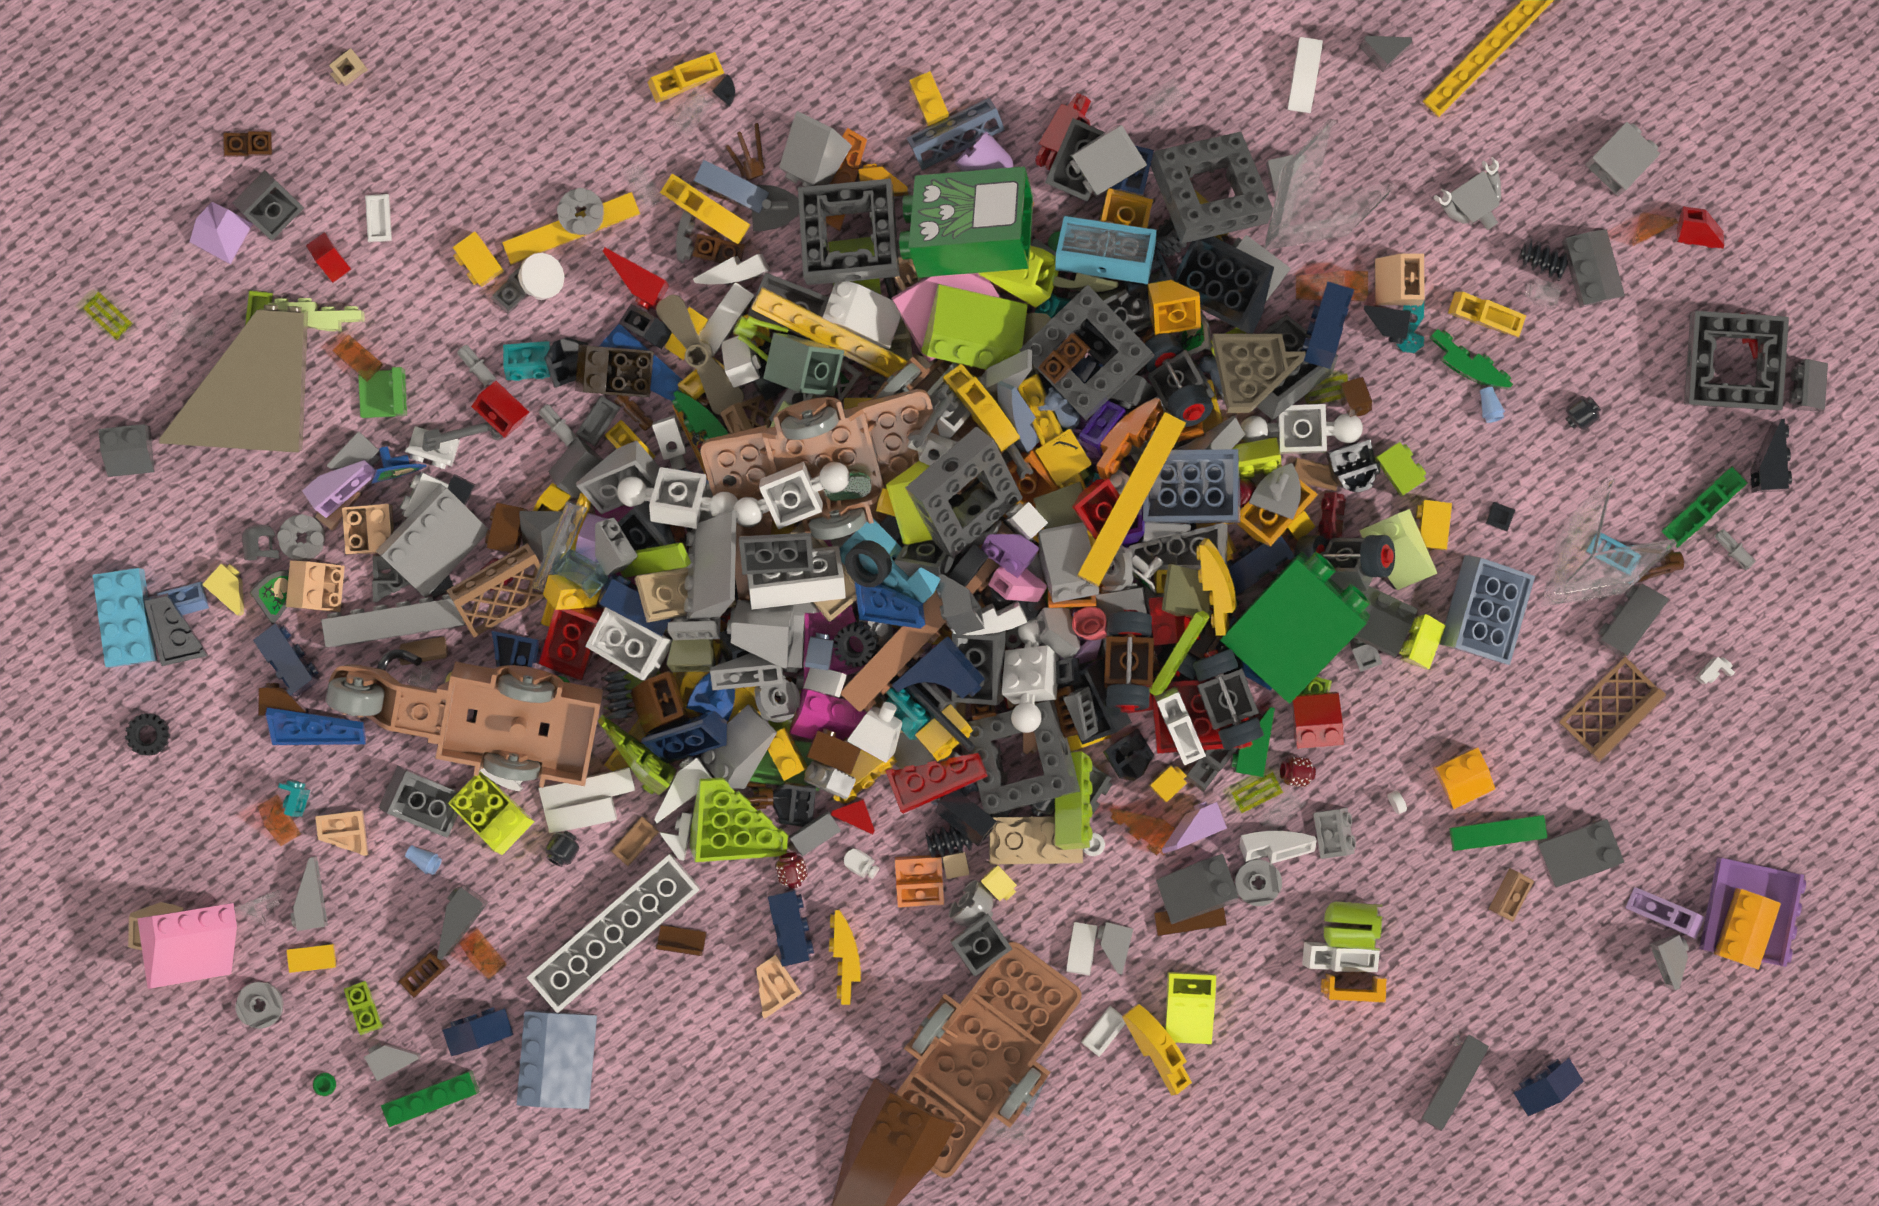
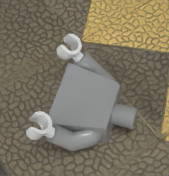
(1475, 198)

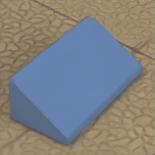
(188, 598)

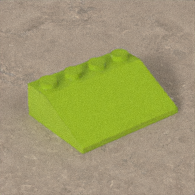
(973, 327)

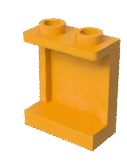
(1377, 994)

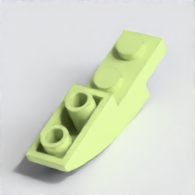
(327, 318)

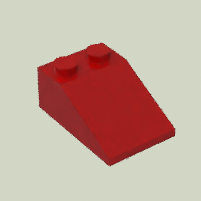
(643, 284)
(567, 639)

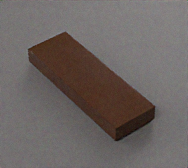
(1207, 920)

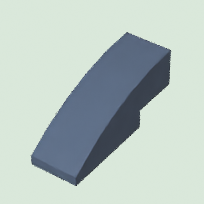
(730, 186)
(1019, 415)

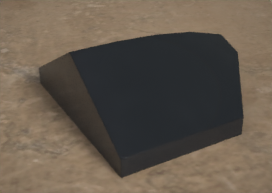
(562, 360)
(1129, 756)
(794, 803)

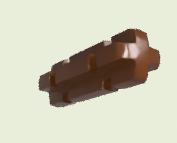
(634, 411)

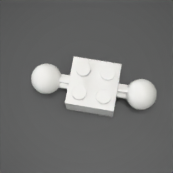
(1303, 429)
(791, 494)
(675, 497)
(1029, 677)

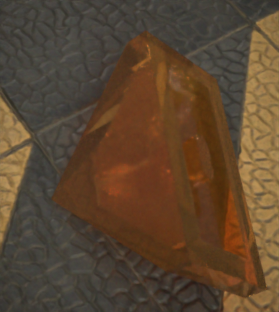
(1651, 225)
(276, 822)
(482, 954)

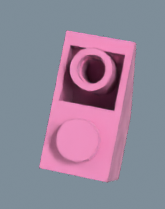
(1024, 588)

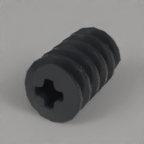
(1543, 258)
(617, 695)
(947, 840)

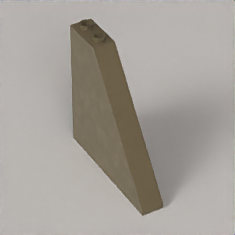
(253, 390)

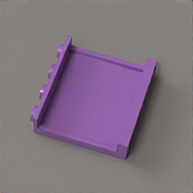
(1768, 882)

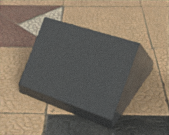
(1384, 49)
(573, 465)
(538, 529)

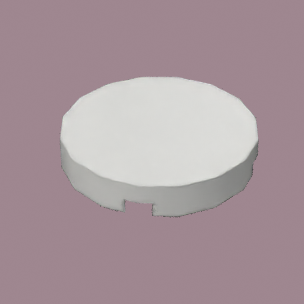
(541, 276)

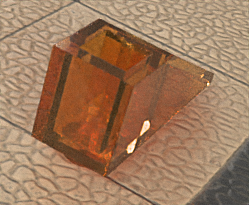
(1151, 829)

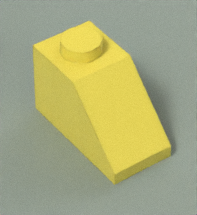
(227, 587)
(999, 883)

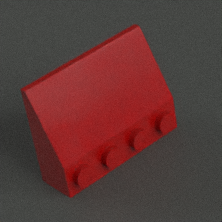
(1194, 706)

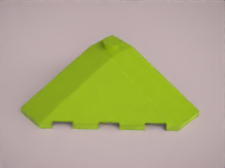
(643, 762)
(731, 828)

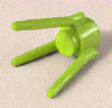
(746, 328)

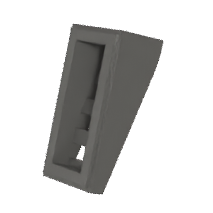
(1082, 712)

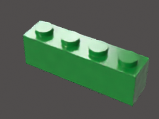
(430, 1098)

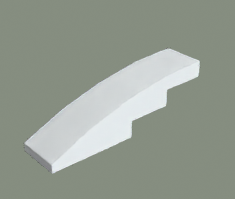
(595, 788)

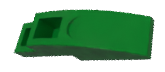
(1478, 369)
(697, 417)

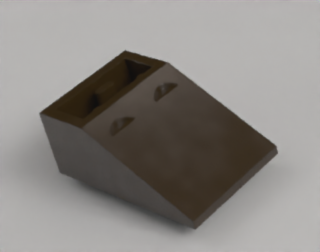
(614, 371)

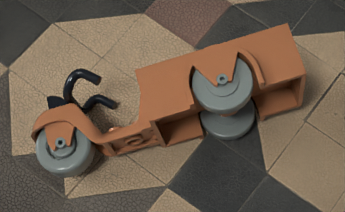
(507, 723)

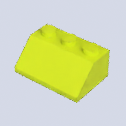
(908, 518)

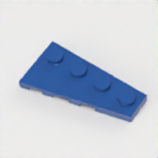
(663, 380)
(311, 729)

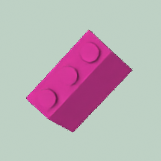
(827, 712)

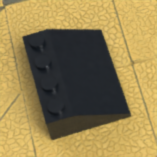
(1228, 281)

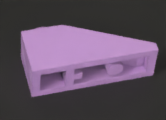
(336, 487)
(1195, 826)
(1665, 912)

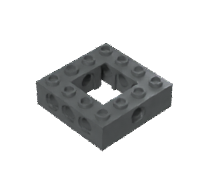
(842, 199)
(1197, 221)
(1770, 368)
(1114, 374)
(933, 488)
(1055, 756)

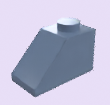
(819, 652)

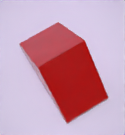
(328, 257)
(856, 815)

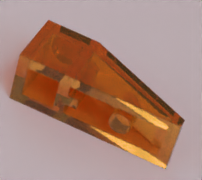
(1313, 285)

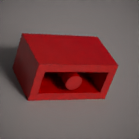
(500, 409)

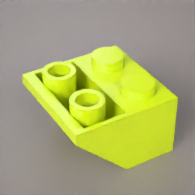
(1258, 457)

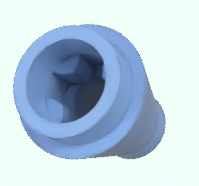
(1491, 406)
(423, 859)

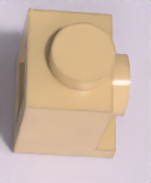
(350, 59)

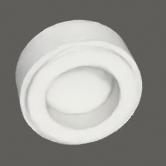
(1397, 802)
(1097, 845)

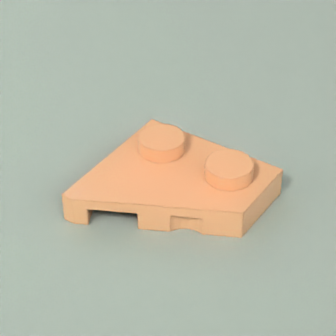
(344, 831)
(775, 986)

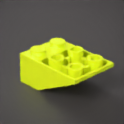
(1030, 284)
(1422, 642)
(491, 813)
(1190, 1007)

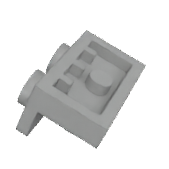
(691, 630)
(1334, 833)

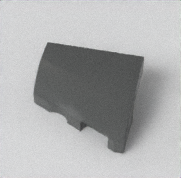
(385, 583)

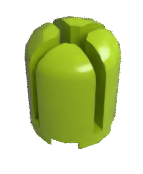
(1356, 914)

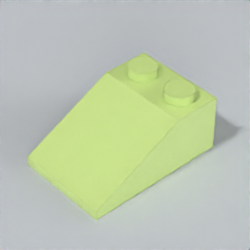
(1411, 554)

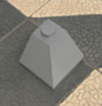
(1671, 959)

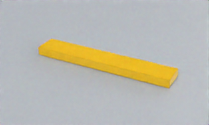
(555, 235)

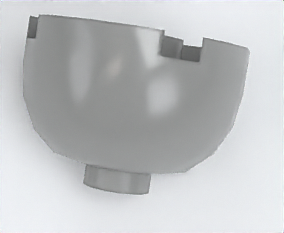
(972, 905)

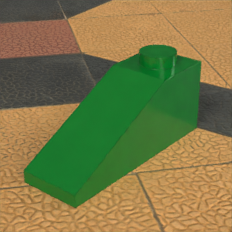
(1253, 759)

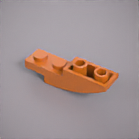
(1129, 431)

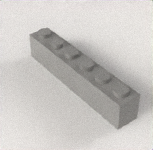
(391, 622)

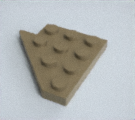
(1251, 367)

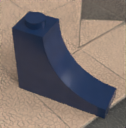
(946, 667)

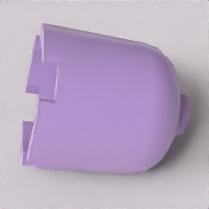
(984, 156)

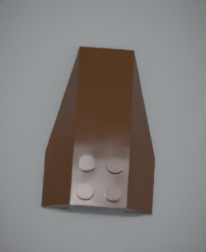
(888, 1149)

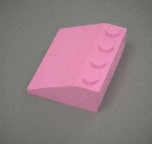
(917, 301)
(188, 945)

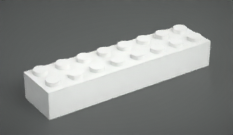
(613, 933)

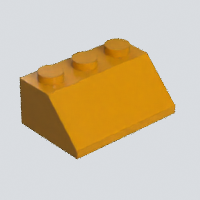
(1269, 526)
(1747, 928)

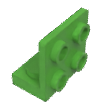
(383, 394)

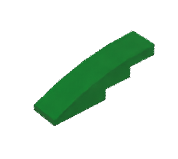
(1705, 506)
(1498, 833)

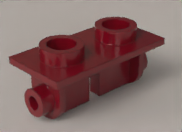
(1331, 505)

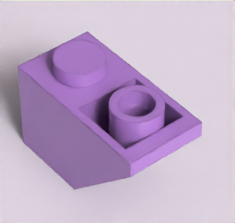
(1010, 551)

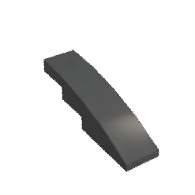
(1209, 766)
(1454, 1082)

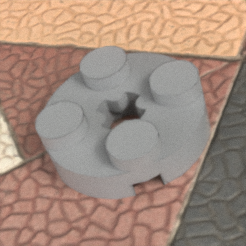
(567, 210)
(288, 535)
(1122, 574)
(770, 708)
(1266, 872)
(247, 1000)

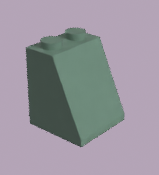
(803, 364)

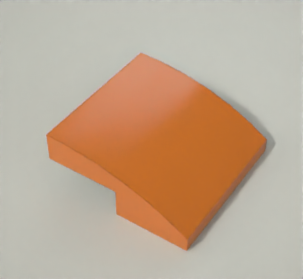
(919, 881)

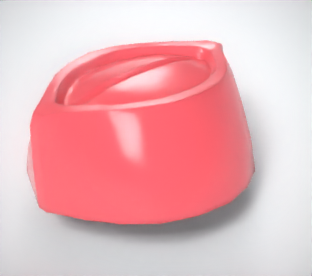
(1090, 623)

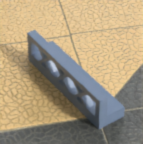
(954, 129)

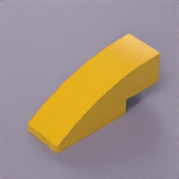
(685, 77)
(1486, 314)

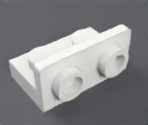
(441, 457)

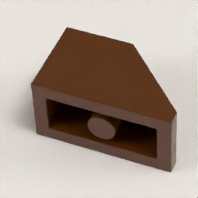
(1355, 397)
(277, 698)

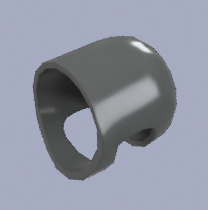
(250, 542)

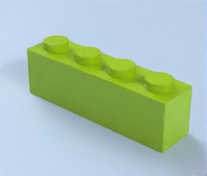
(1074, 810)

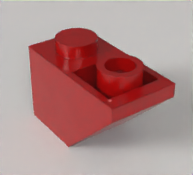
(1699, 228)

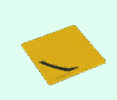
(1063, 457)

